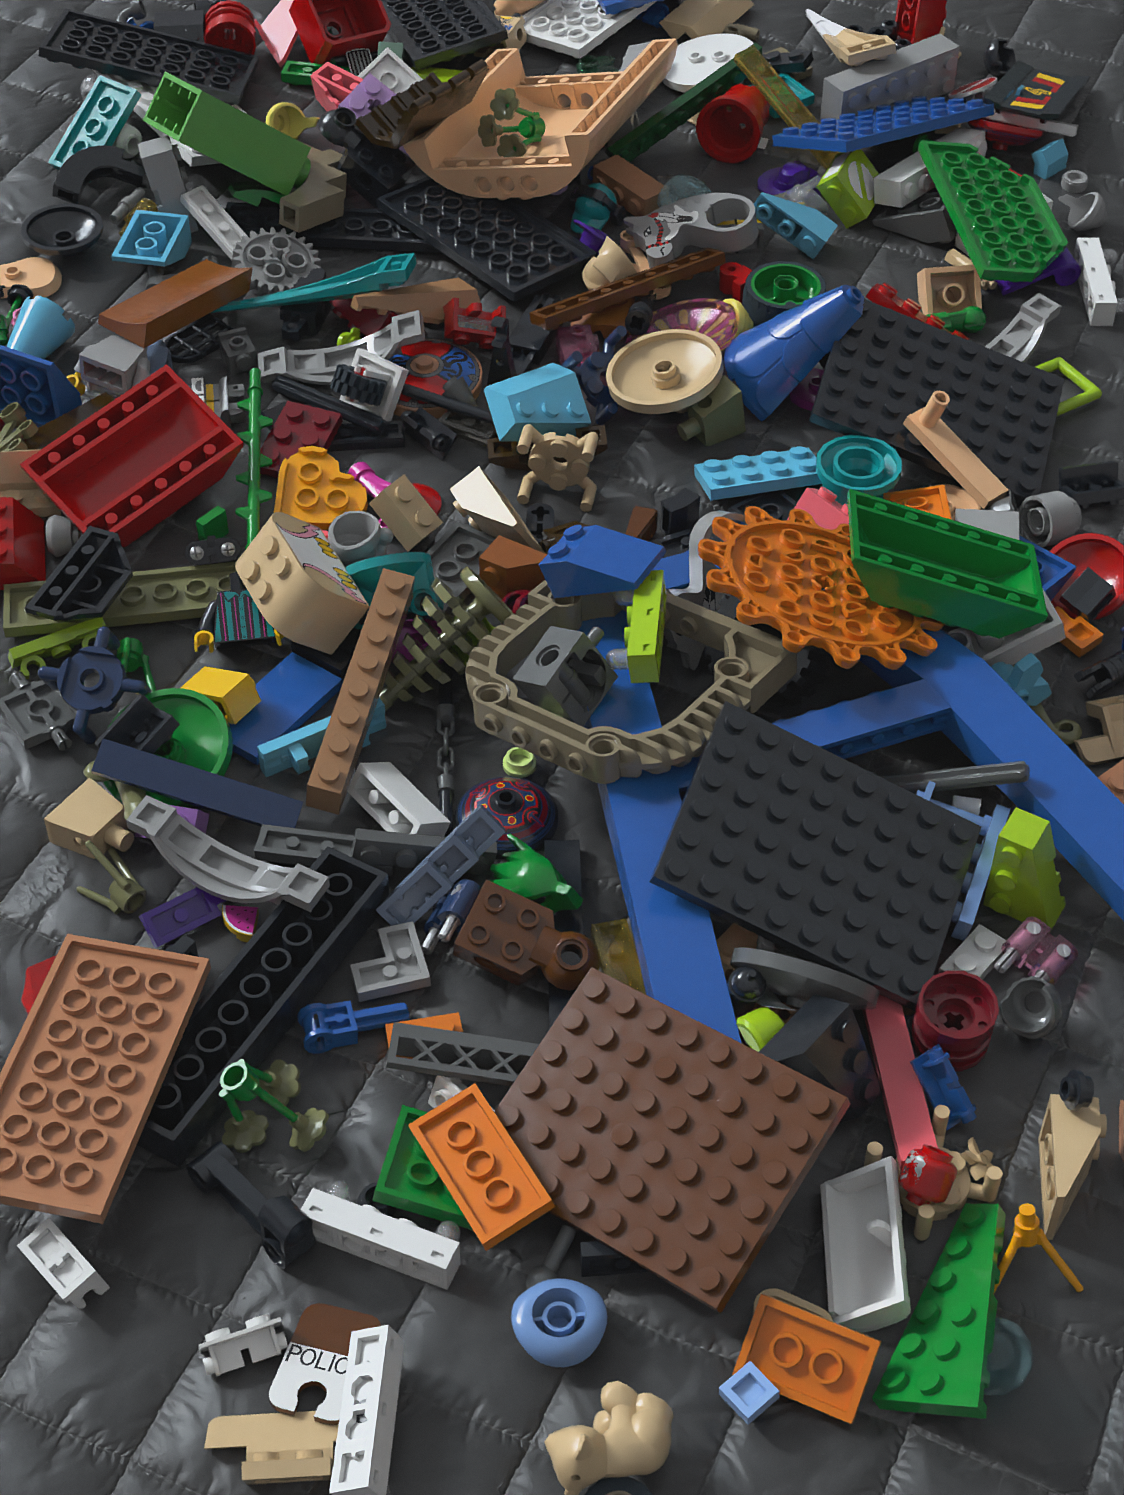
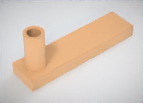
(953, 453)

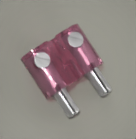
(1038, 951)

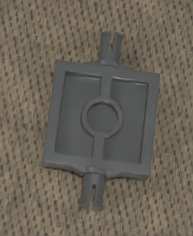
(37, 713)

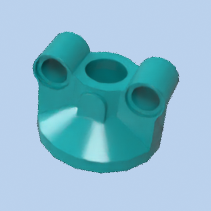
(858, 465)
(418, 564)

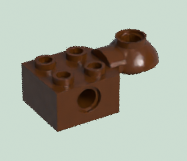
(519, 936)

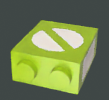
(849, 186)

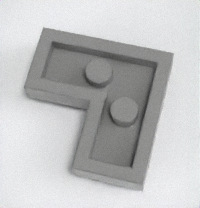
(398, 971)

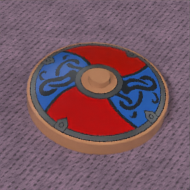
(431, 366)

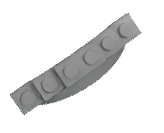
(1026, 329)
(319, 365)
(220, 868)

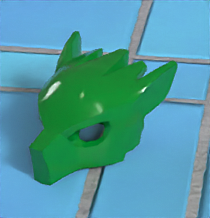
(534, 877)

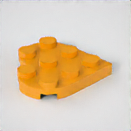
(315, 489)

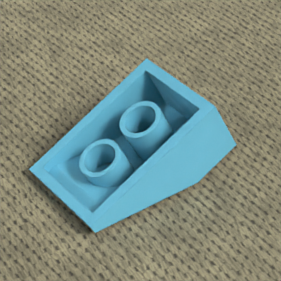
(154, 239)

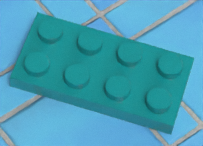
(97, 119)

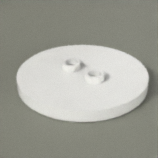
(702, 57)

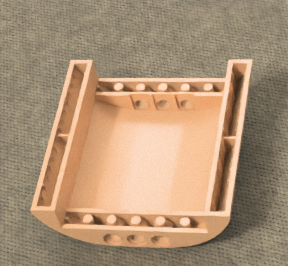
(578, 116)

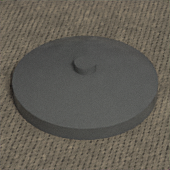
(801, 979)

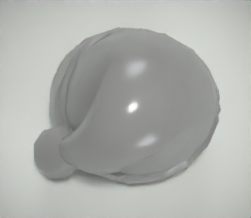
(358, 537)

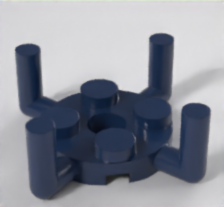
(589, 376)
(102, 696)

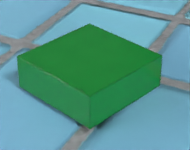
(212, 524)

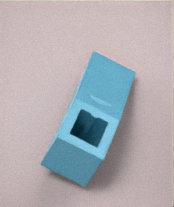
(796, 223)

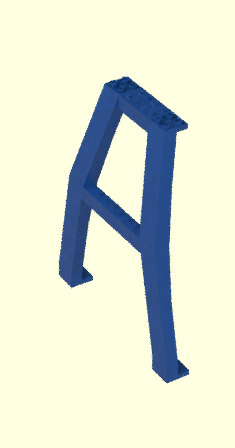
(930, 693)

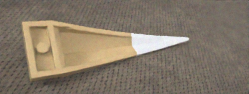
(850, 45)

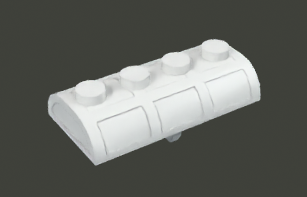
(865, 1247)

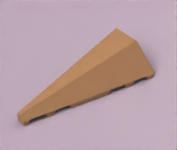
(425, 297)

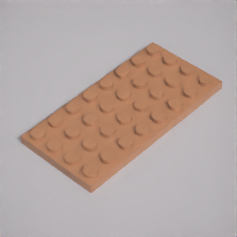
(90, 1072)

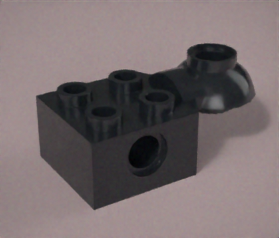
(369, 167)

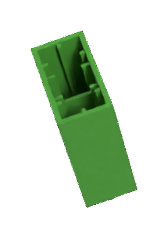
(228, 135)

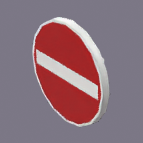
(975, 88)

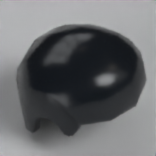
(998, 58)

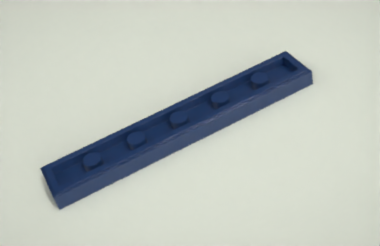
(195, 786)

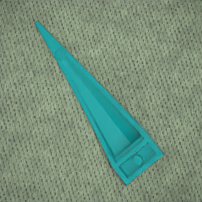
(369, 278)

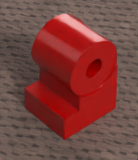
(733, 279)

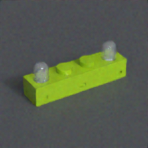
(645, 629)

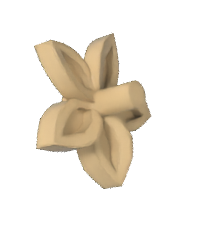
(977, 1162)

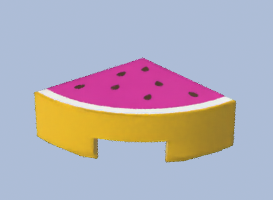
(241, 920)

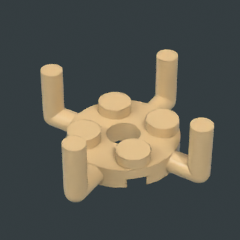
(556, 474)
(961, 1188)

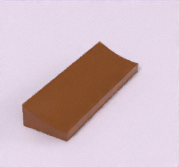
(176, 302)

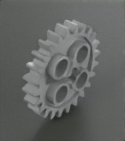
(275, 259)

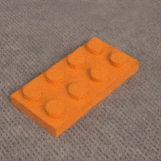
(481, 1166)

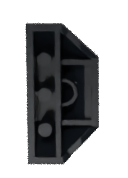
(84, 580)

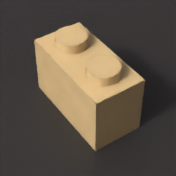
(405, 512)

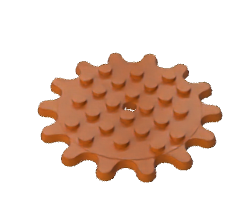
(779, 579)

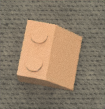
(948, 289)

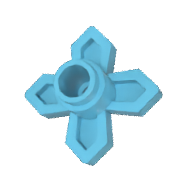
(1025, 679)

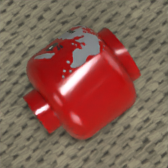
(927, 1175)

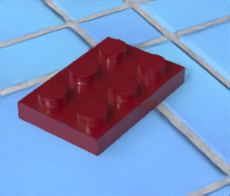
(296, 428)

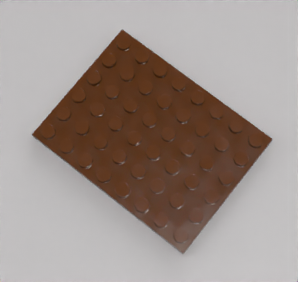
(665, 1135)

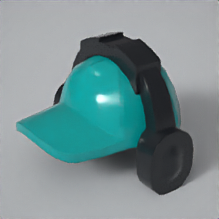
(594, 206)

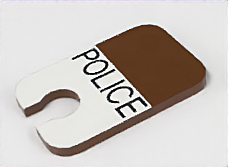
(318, 1358)

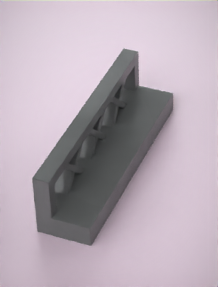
(460, 1050)

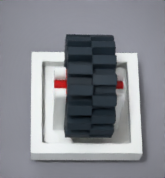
(370, 383)

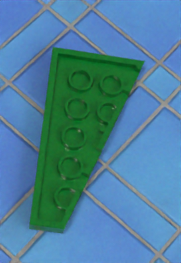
(951, 1332)

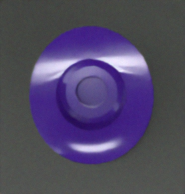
(785, 178)
(591, 236)

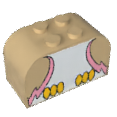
(301, 583)

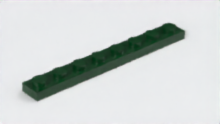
(678, 111)

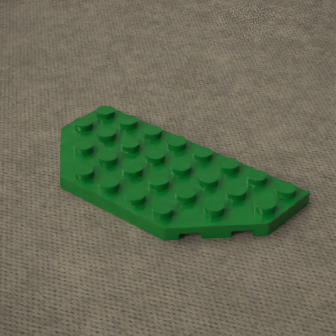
(994, 212)

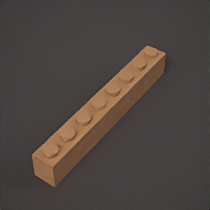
(360, 692)

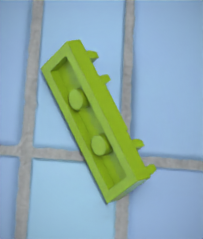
(55, 644)

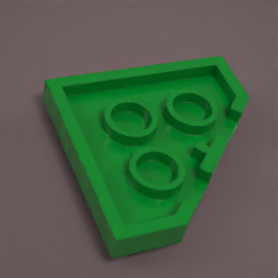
(410, 1179)

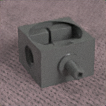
(566, 674)

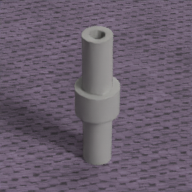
(126, 205)

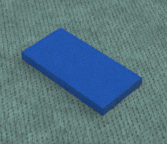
(288, 700)

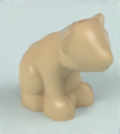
(625, 1440)

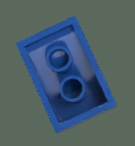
(598, 561)

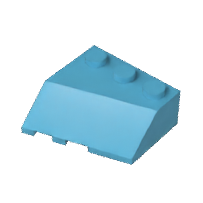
(541, 397)

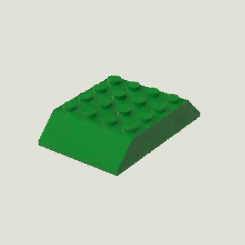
(944, 568)

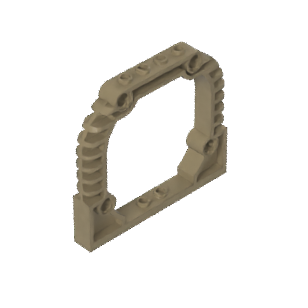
(747, 676)

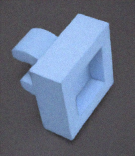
(749, 1392)

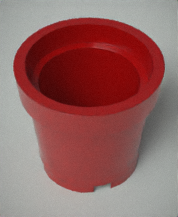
(721, 129)

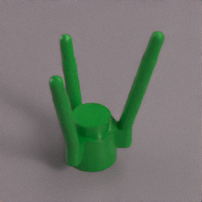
(132, 657)

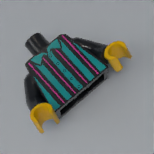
(234, 621)

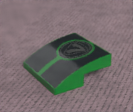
(253, 192)

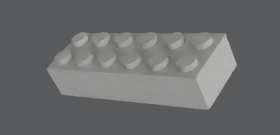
(913, 71)

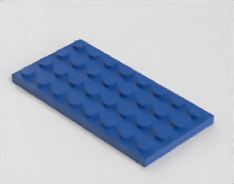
(883, 124)

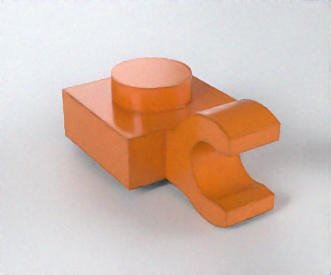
(1079, 634)

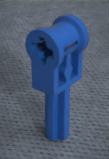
(339, 1024)

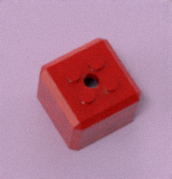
(357, 21)

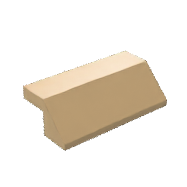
(704, 17)

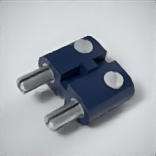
(450, 914)

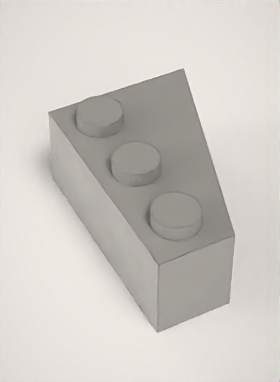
(165, 176)

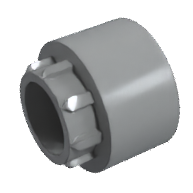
(1049, 515)

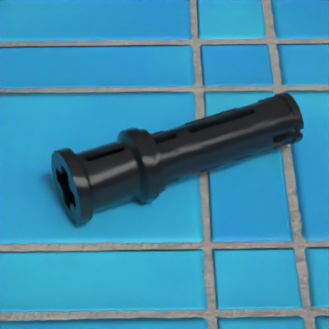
(640, 314)

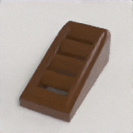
(643, 523)

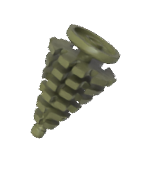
(441, 645)

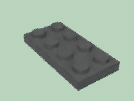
(452, 553)

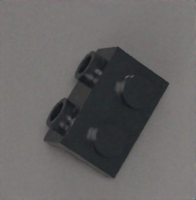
(1092, 483)
(141, 726)

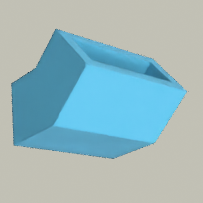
(1050, 159)

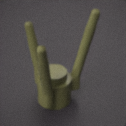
(124, 891)

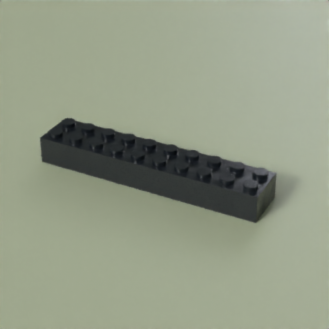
(260, 999)

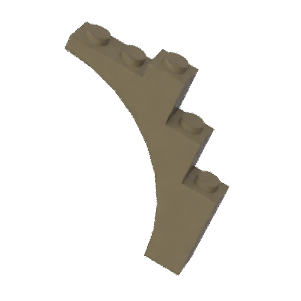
(319, 197)

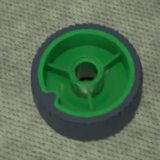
(778, 288)

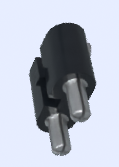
(212, 550)

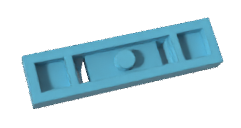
(304, 744)

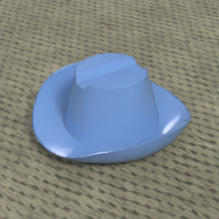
(559, 1321)

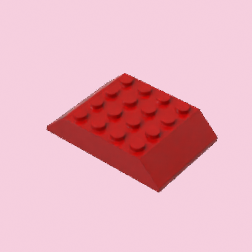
(136, 458)

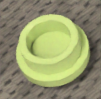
(519, 762)

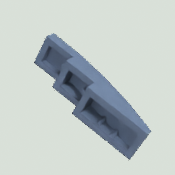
(441, 868)

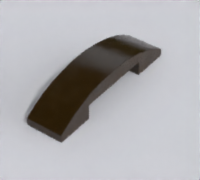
(506, 454)

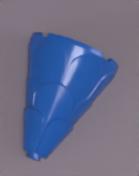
(783, 350)

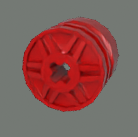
(230, 26)

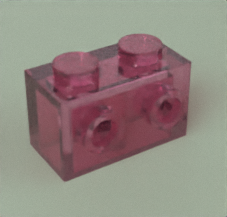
(573, 339)

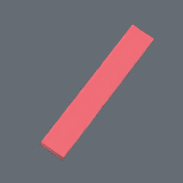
(900, 1086)

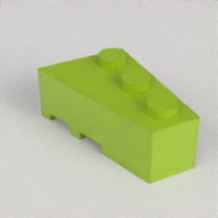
(1024, 871)

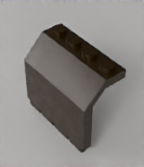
(421, 107)

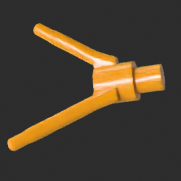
(1028, 1234)

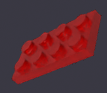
(886, 296)

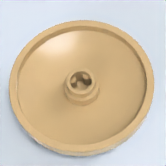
(664, 371)

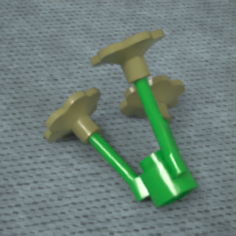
(504, 107)
(277, 1087)

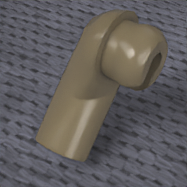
(742, 30)

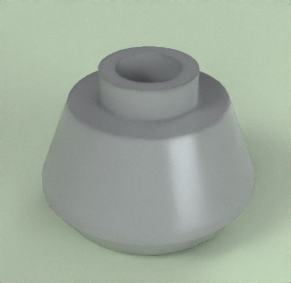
(61, 535)

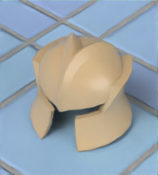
(608, 267)

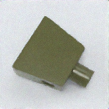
(716, 415)

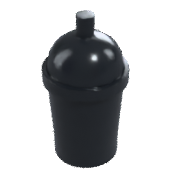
(745, 989)

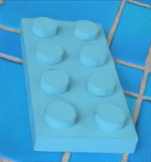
(757, 473)

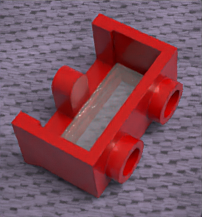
(470, 323)

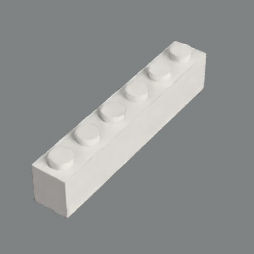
(911, 178)

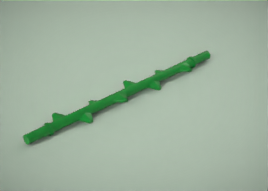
(255, 458)

